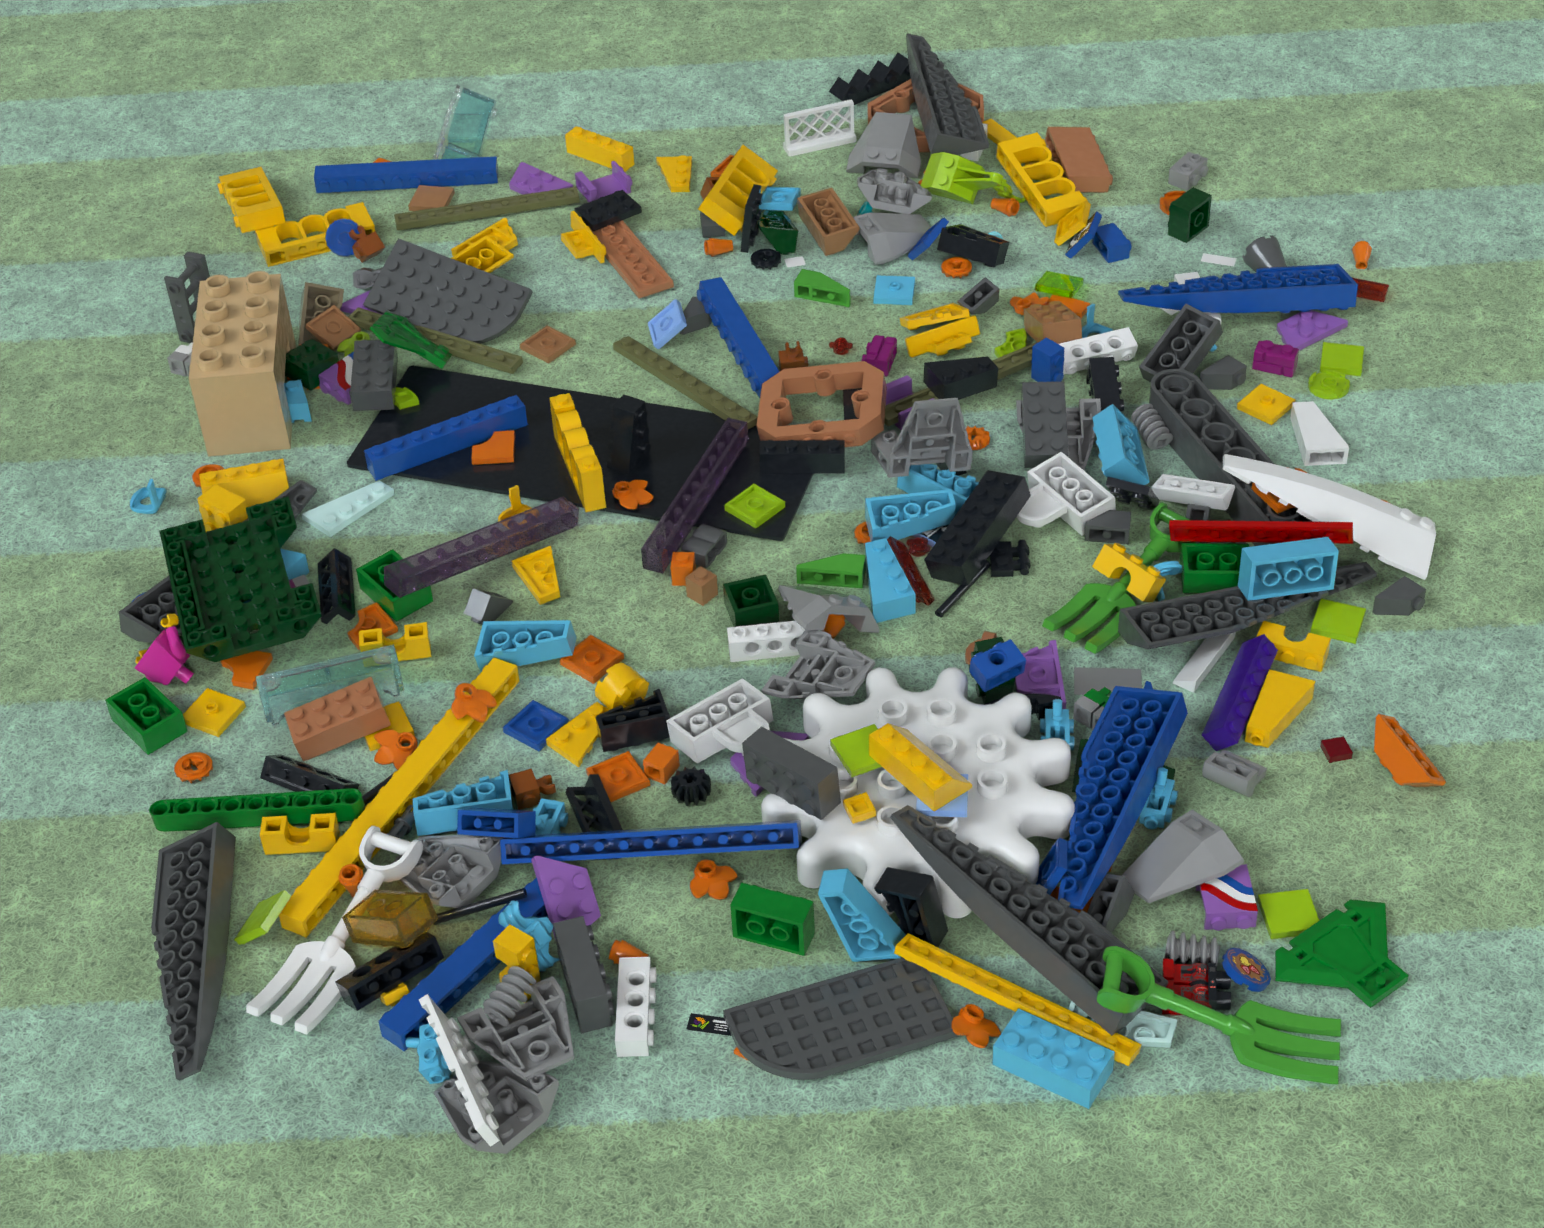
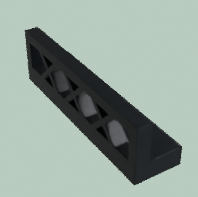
(338, 582)
(301, 776)
(596, 803)

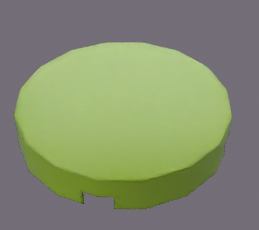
(1334, 387)

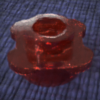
(840, 346)
(918, 546)

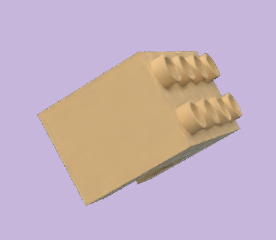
(241, 364)

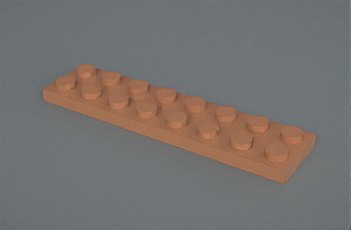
(633, 260)

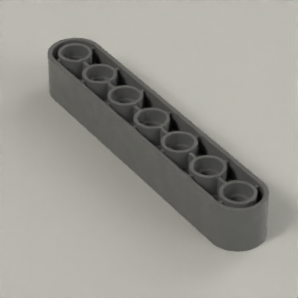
(1204, 434)

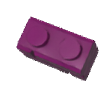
(881, 353)
(1275, 358)

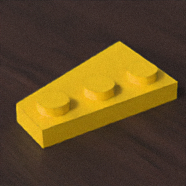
(676, 172)
(935, 315)
(538, 574)
(577, 735)

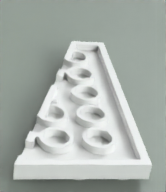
(460, 1057)

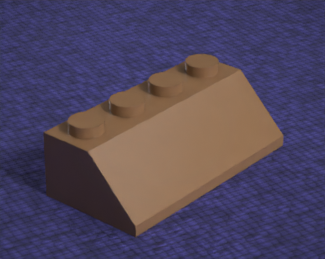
(827, 220)

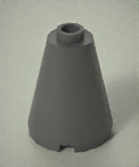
(1264, 254)

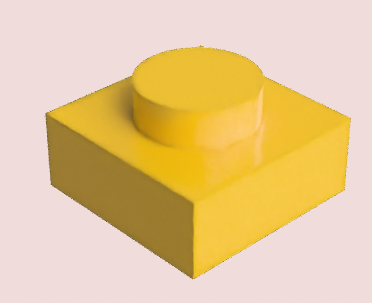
(859, 808)
(395, 995)

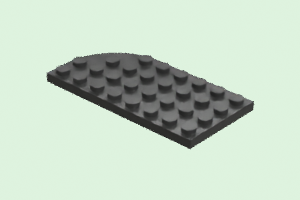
(446, 294)
(842, 1021)

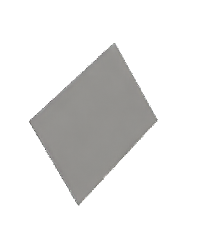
(1098, 678)

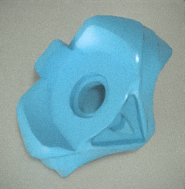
(536, 927)

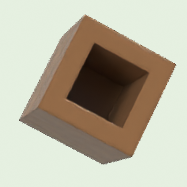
(701, 585)

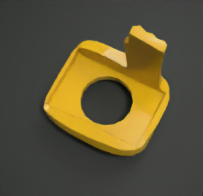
(516, 506)

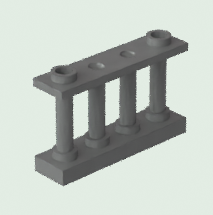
(178, 294)

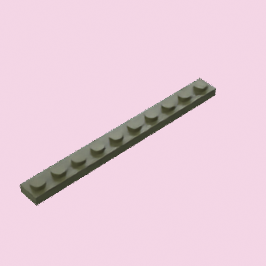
(486, 208)
(457, 346)
(1006, 366)
(683, 381)

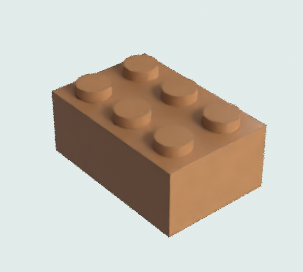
(1053, 322)

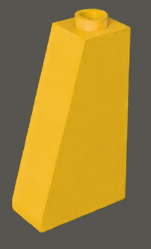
(1277, 705)

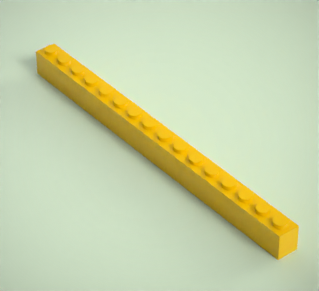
(413, 779)

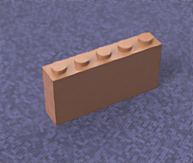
(1080, 158)

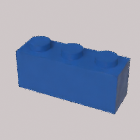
(496, 822)

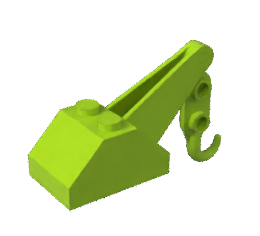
(961, 179)

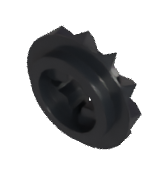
(771, 258)

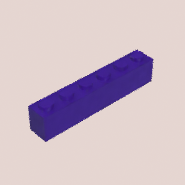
(1239, 693)

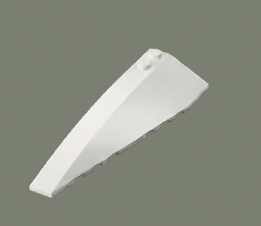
(1378, 526)

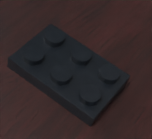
(608, 210)
(751, 215)
(1132, 492)

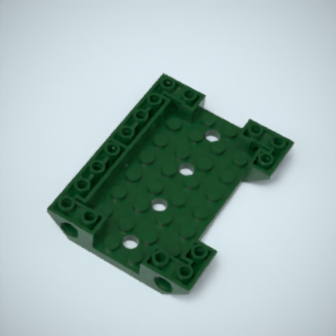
(212, 595)

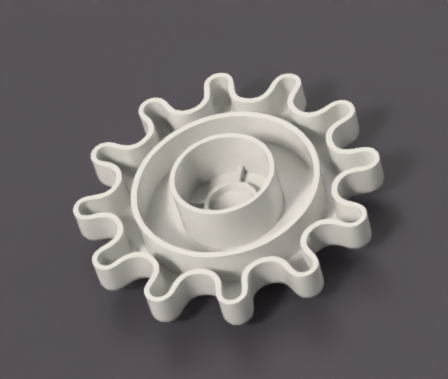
(975, 740)

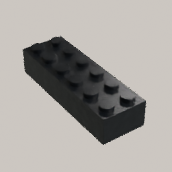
(977, 527)

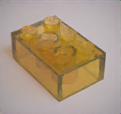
(390, 918)

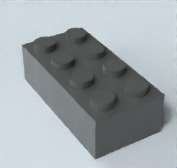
(1183, 343)
(373, 376)
(1043, 421)
(791, 773)
(584, 974)

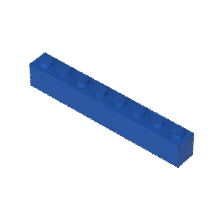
(737, 332)
(445, 437)

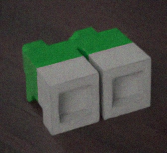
(1090, 706)

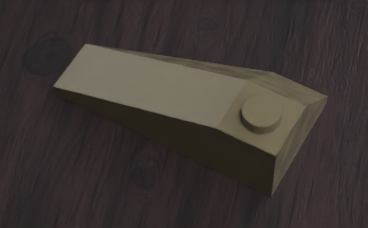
(315, 301)

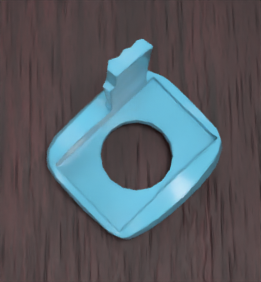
(1092, 327)
(156, 496)
(1168, 568)

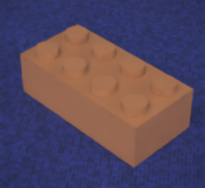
(337, 719)

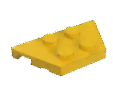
(499, 232)

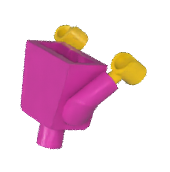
(165, 655)

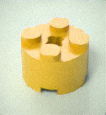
(621, 686)

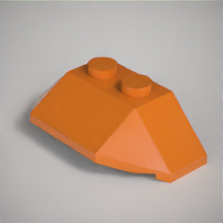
(1403, 755)

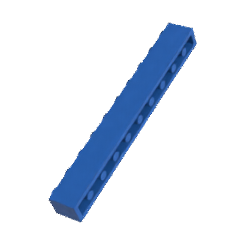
(405, 174)
(455, 975)

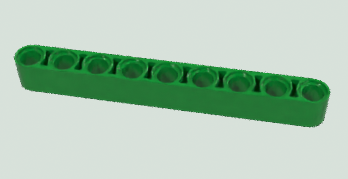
(248, 810)

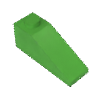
(820, 288)
(837, 570)

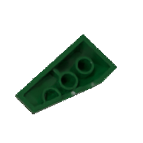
(779, 231)

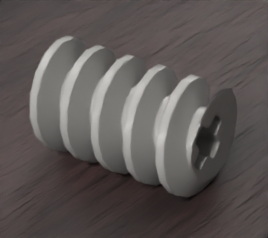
(1151, 427)
(1192, 949)
(508, 994)

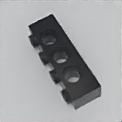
(388, 971)

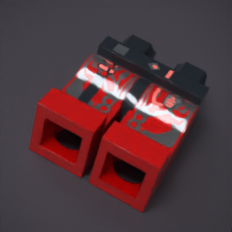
(1198, 983)

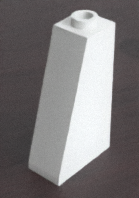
(1316, 436)

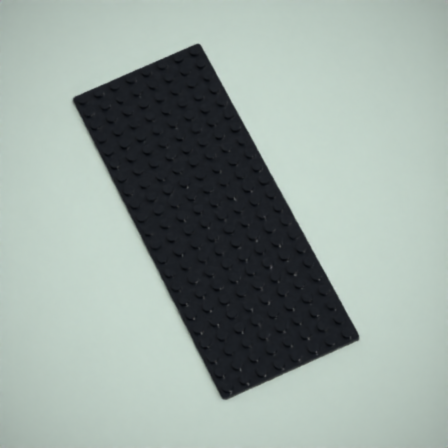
(675, 436)

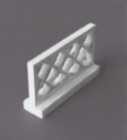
(820, 139)

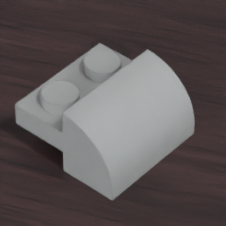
(1233, 772)

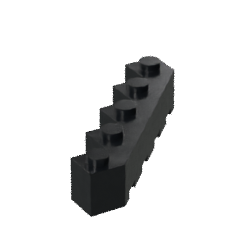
(880, 80)

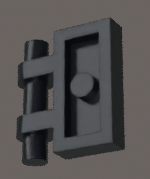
(1002, 559)

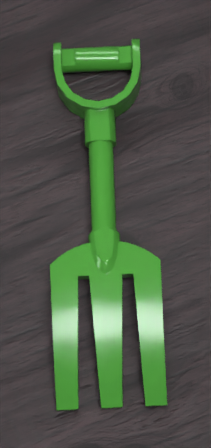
(1111, 598)
(1247, 1027)

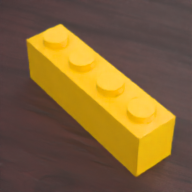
(599, 148)

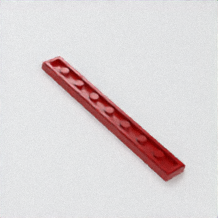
(1259, 531)

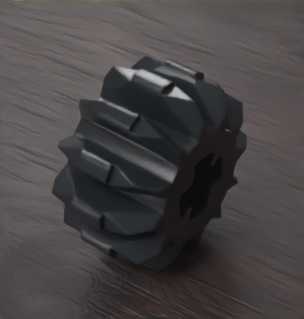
(690, 786)

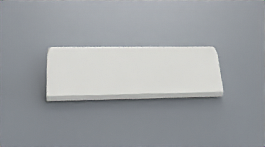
(1193, 491)
(1203, 661)

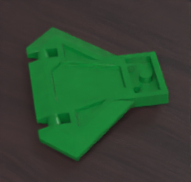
(401, 333)
(1344, 954)

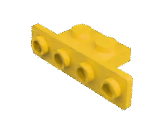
(582, 241)
(943, 338)

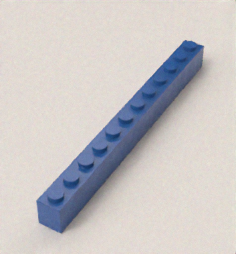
(653, 842)

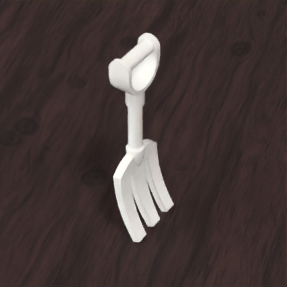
(331, 954)

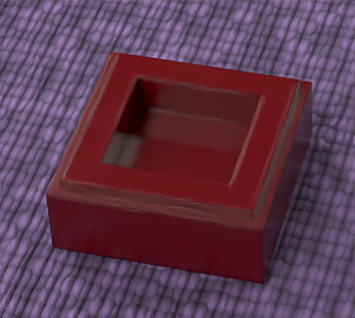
(1336, 749)

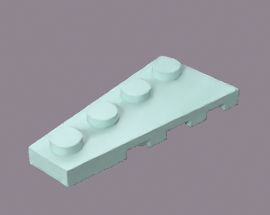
(343, 511)
(1145, 1028)

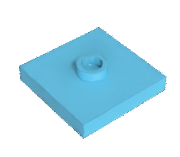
(780, 198)
(894, 290)

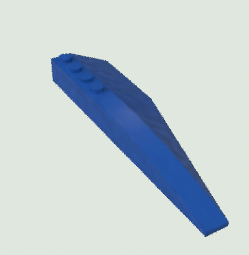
(1264, 291)
(1116, 781)

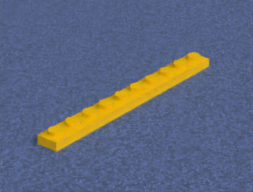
(1012, 995)

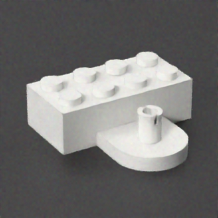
(1063, 491)
(720, 721)

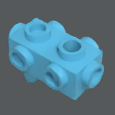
(1057, 724)
(1156, 809)
(550, 817)
(431, 1060)

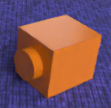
(681, 566)
(661, 763)

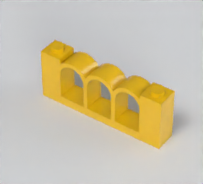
(1033, 148)
(730, 193)
(251, 199)
(275, 253)
(577, 453)

